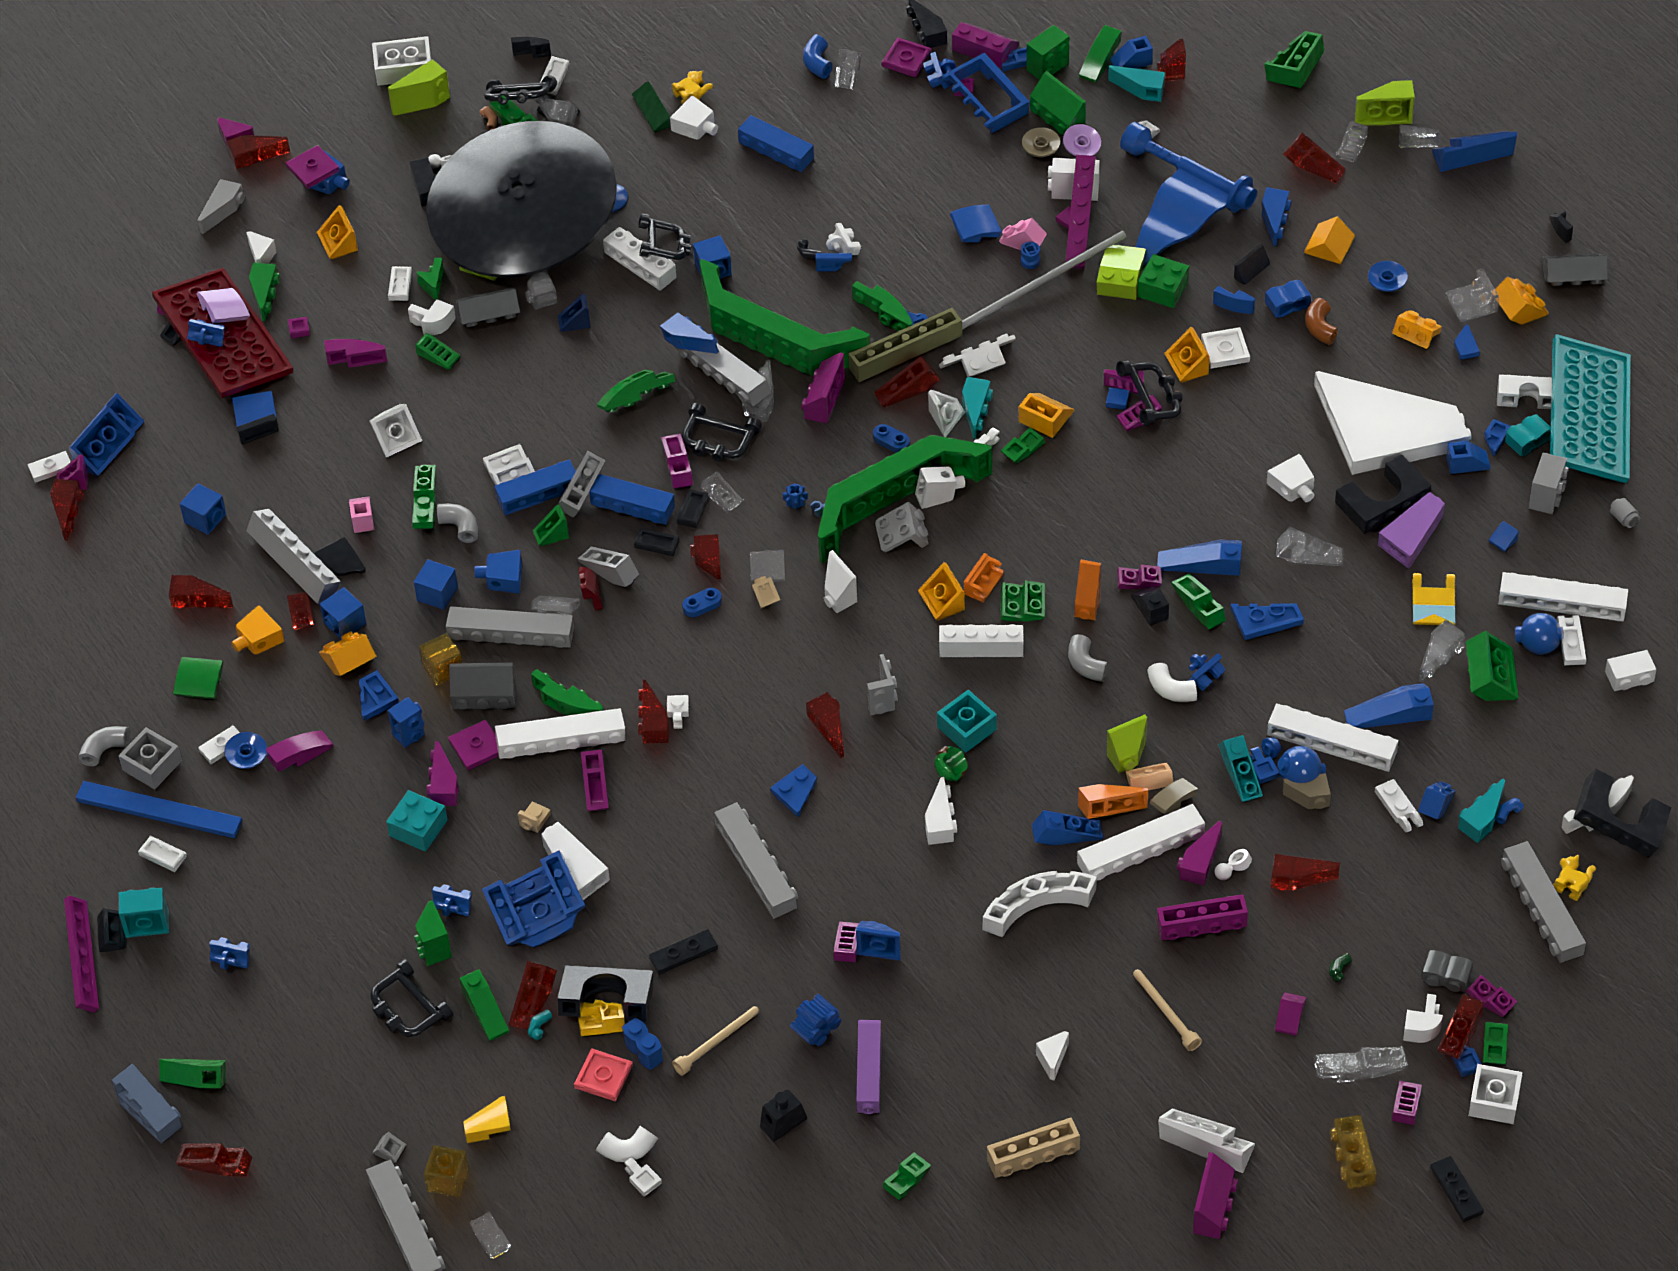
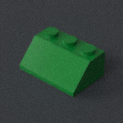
(1057, 104)
(1491, 668)

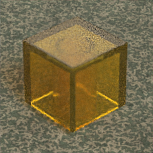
(437, 656)
(446, 1171)

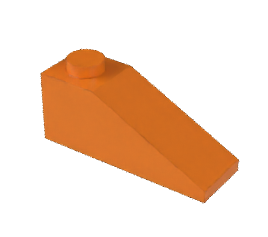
(1088, 590)
(1111, 799)

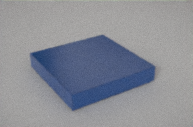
(253, 407)

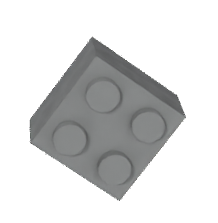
(1548, 483)
(150, 758)

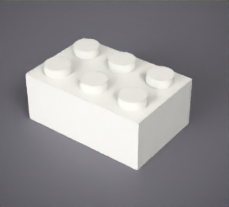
(399, 58)

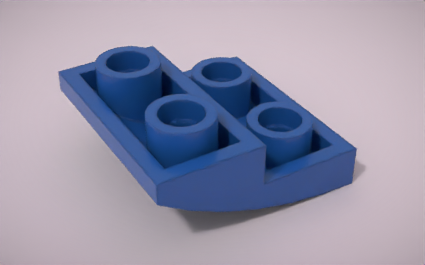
(975, 222)

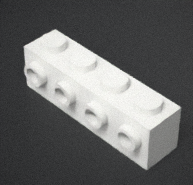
(625, 249)
(981, 640)

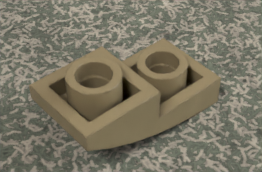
(1171, 796)

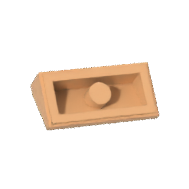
(1151, 776)

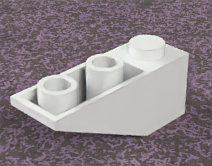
(938, 820)

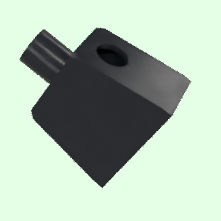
(781, 1115)

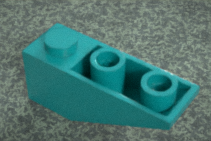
(1139, 82)
(974, 400)
(1240, 768)
(1480, 817)

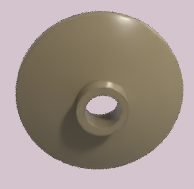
(1041, 142)

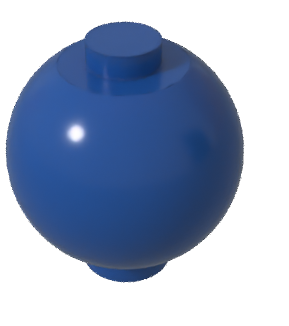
(1539, 633)
(1300, 765)

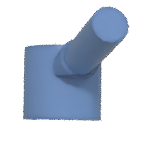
(818, 508)

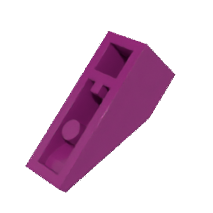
(1199, 856)

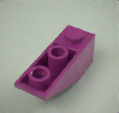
(444, 781)

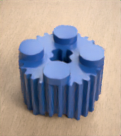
(816, 1020)

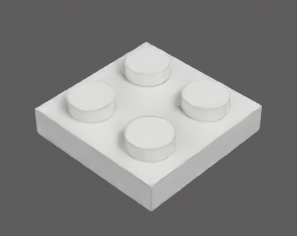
(1225, 347)

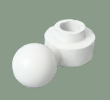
(436, 161)
(1238, 861)

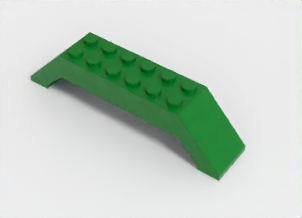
(771, 332)
(893, 480)

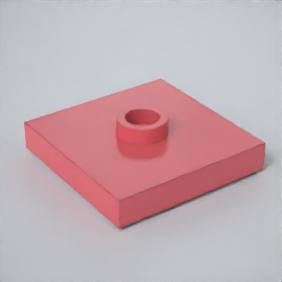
(603, 1074)

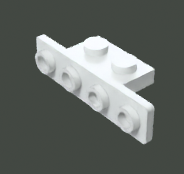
(981, 359)

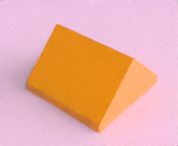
(337, 234)
(1330, 240)
(1188, 356)
(943, 593)

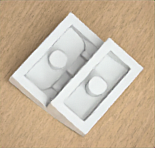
(508, 464)

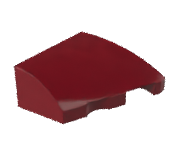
(590, 586)

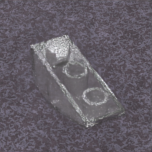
(765, 407)
(1307, 549)
(1443, 644)

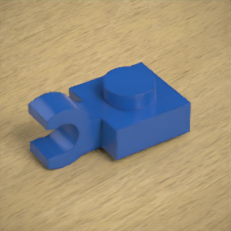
(1264, 767)

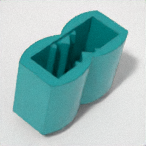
(1528, 435)

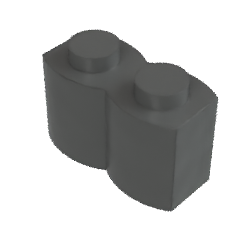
(1447, 971)

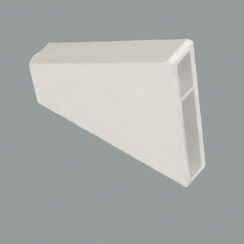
(1384, 423)

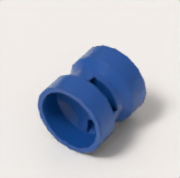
(1030, 255)

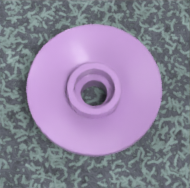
(1083, 135)

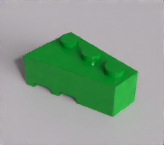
(1297, 61)

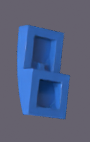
(1236, 302)

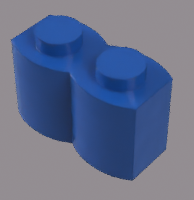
(1287, 298)
(642, 1043)

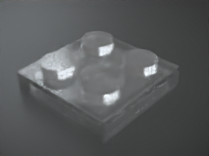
(563, 605)

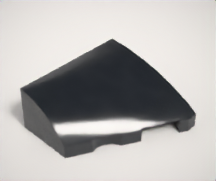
(340, 558)

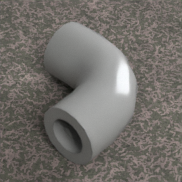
(460, 517)
(1081, 660)
(100, 741)

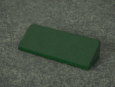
(652, 107)

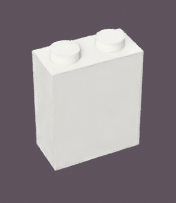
(1063, 176)

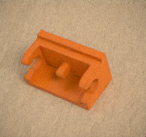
(983, 578)

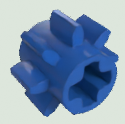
(795, 496)

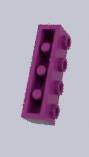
(1202, 917)

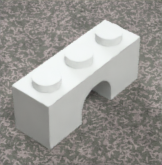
(1513, 387)

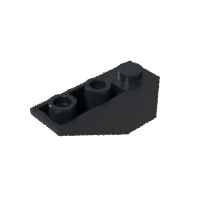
(928, 24)

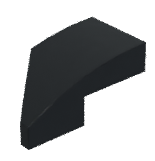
(1562, 226)

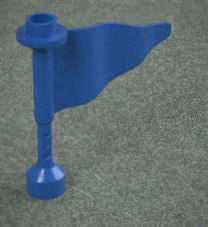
(1186, 197)

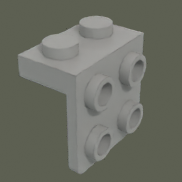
(900, 526)
(882, 693)

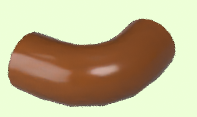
(1316, 322)

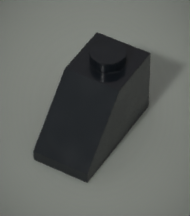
(1152, 605)

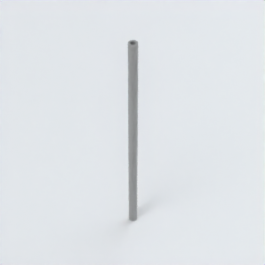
(1043, 279)

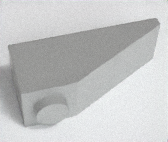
(221, 204)
(581, 484)
(611, 565)

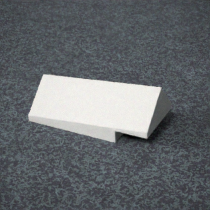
(1205, 1136)

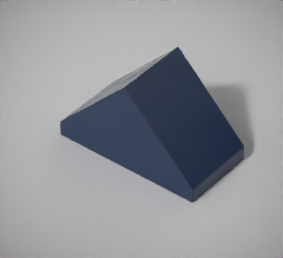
(575, 315)

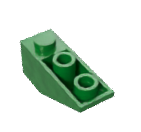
(263, 286)
(193, 1072)

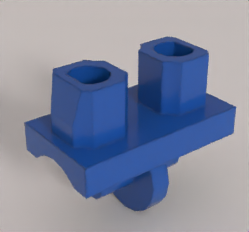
(940, 68)
(206, 332)
(1213, 666)
(452, 901)
(229, 954)

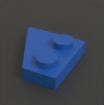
(375, 695)
(795, 789)

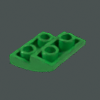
(1022, 601)
(198, 678)

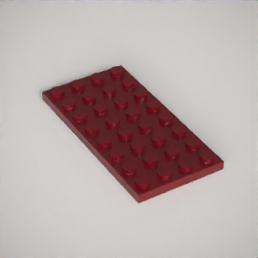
(248, 350)

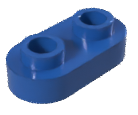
(889, 436)
(702, 602)

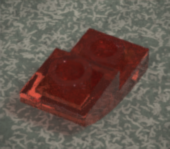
(300, 611)

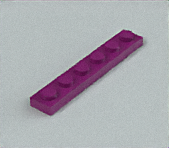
(1080, 207)
(81, 954)

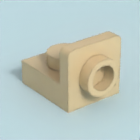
(765, 591)
(533, 817)

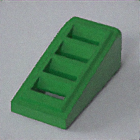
(428, 343)

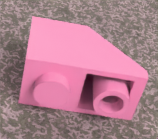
(1021, 233)
(361, 514)

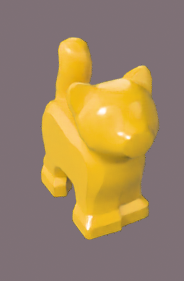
(690, 86)
(1573, 879)

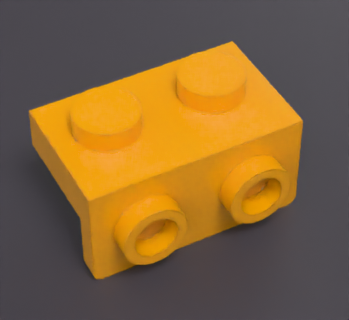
(1416, 329)

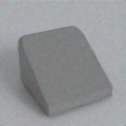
(389, 1147)

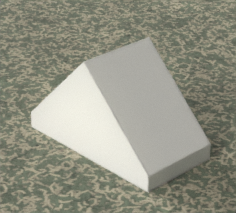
(262, 247)
(1051, 1052)

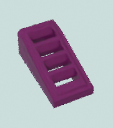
(1123, 382)
(1135, 409)
(841, 954)
(1402, 1115)

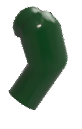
(1337, 965)

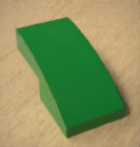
(1024, 446)
(1495, 1043)
(907, 1176)

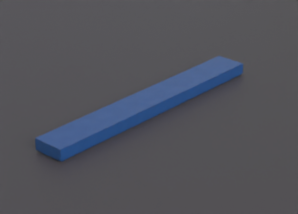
(159, 809)

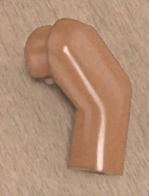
(492, 117)

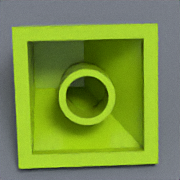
(1127, 743)

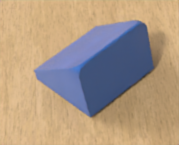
(1504, 536)

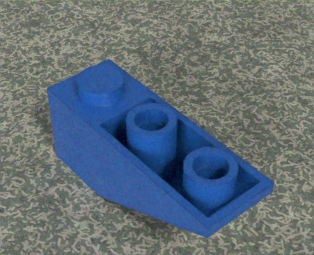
(1274, 209)
(686, 335)
(1060, 829)

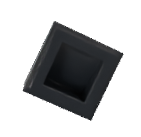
(170, 335)

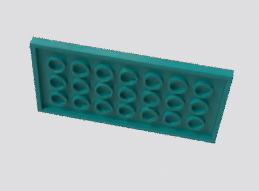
(1591, 408)

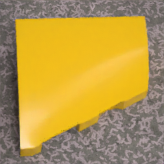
(601, 1018)
(487, 1121)

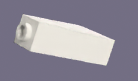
(585, 867)

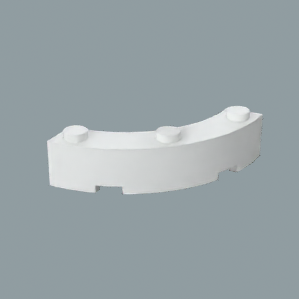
(1035, 892)

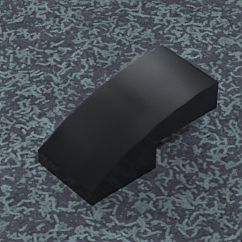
(526, 45)

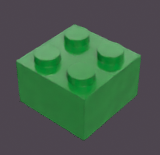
(1048, 52)
(1163, 281)

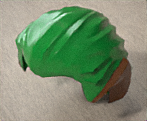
(950, 763)

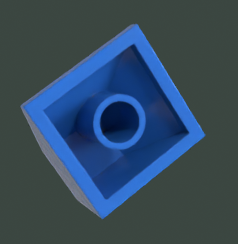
(878, 940)

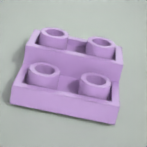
(223, 305)

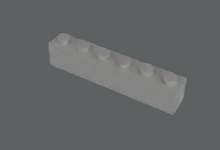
(731, 373)
(292, 555)
(510, 627)
(755, 860)
(1543, 902)
(403, 1218)

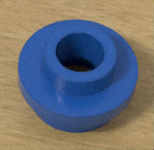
(1271, 747)

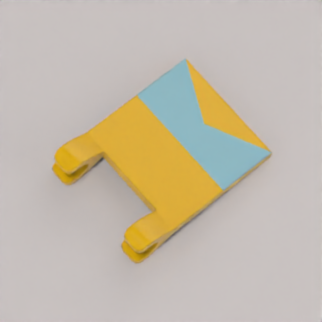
(1431, 604)

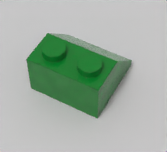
(432, 936)

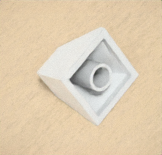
(395, 429)
(839, 584)

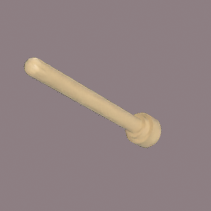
(1190, 1039)
(683, 1064)

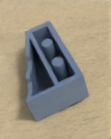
(146, 1104)

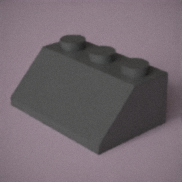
(1575, 269)
(487, 307)
(482, 686)

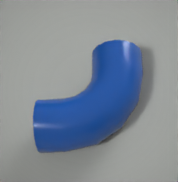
(812, 57)

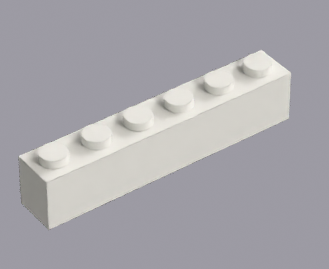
(1563, 596)
(560, 733)
(1332, 737)
(1141, 842)

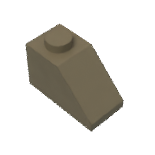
(1309, 794)

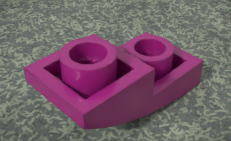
(1139, 578)
(1494, 999)

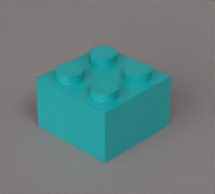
(966, 721)
(417, 820)
(143, 912)

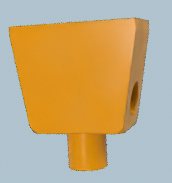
(257, 632)

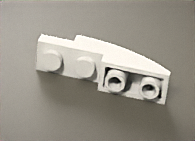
(1617, 797)

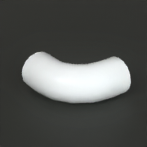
(1168, 687)
(622, 1150)

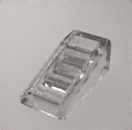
(1355, 131)
(1411, 137)
(721, 483)

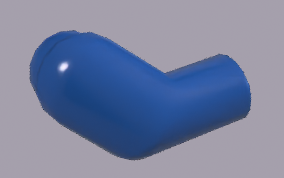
(1505, 808)

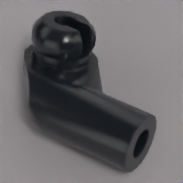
(805, 250)

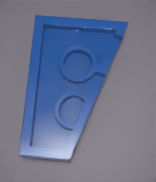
(1263, 620)

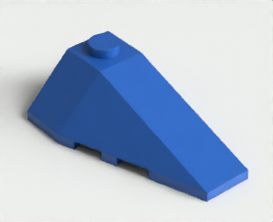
(1208, 557)
(1397, 706)

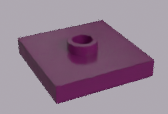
(906, 57)
(312, 166)
(475, 745)

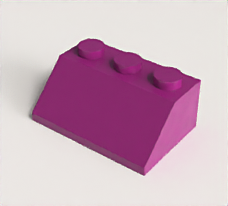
(975, 41)
(825, 389)
(1214, 1198)

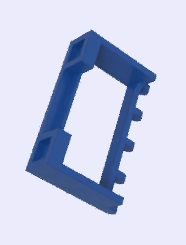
(989, 70)

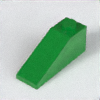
(483, 1004)

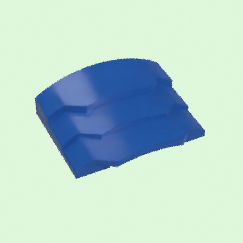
(537, 904)

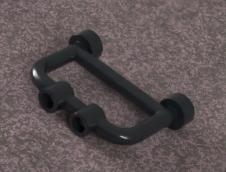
(496, 90)
(650, 247)
(1149, 415)
(718, 452)
(394, 1021)

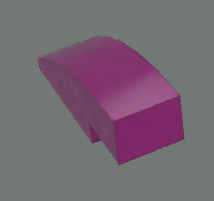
(354, 352)
(677, 461)
(298, 749)
(594, 780)

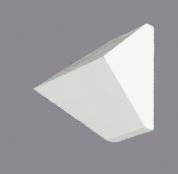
(944, 410)

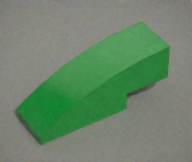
(1100, 53)
(1199, 601)

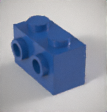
(406, 721)

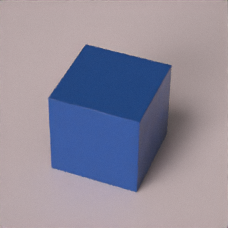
(714, 251)
(203, 508)
(435, 584)
(343, 613)

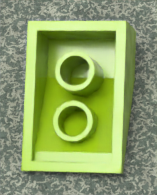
(419, 89)
(1386, 105)
(1120, 271)

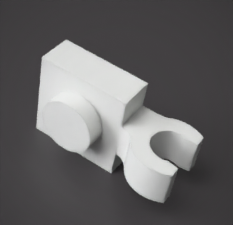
(677, 708)
(643, 1178)

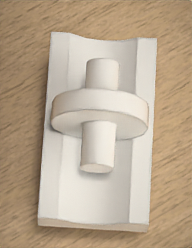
(841, 241)

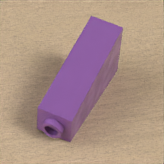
(1412, 529)
(869, 1066)

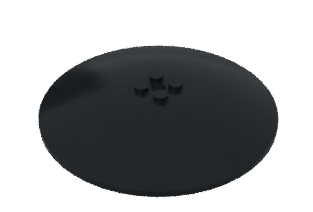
(526, 230)

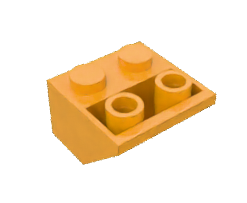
(1520, 301)
(1043, 413)
(347, 653)

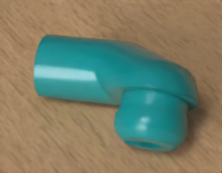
(536, 1022)

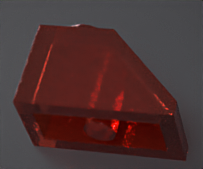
(1173, 61)
(707, 554)

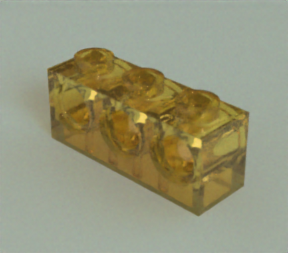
(1356, 1142)

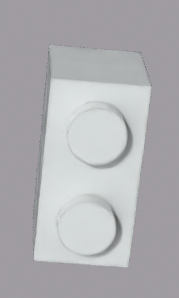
(1630, 670)

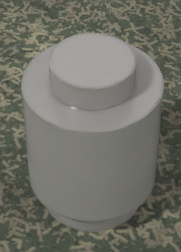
(1624, 512)

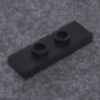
(683, 951)
(1457, 1189)

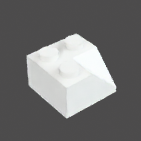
(1495, 1094)

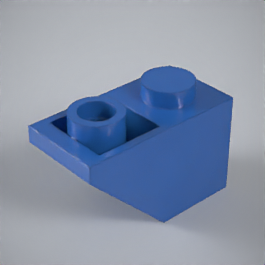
(1134, 54)
(1466, 457)
(1436, 799)

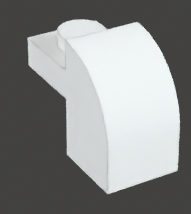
(434, 320)
(1425, 1025)

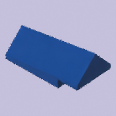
(1475, 149)
(106, 434)

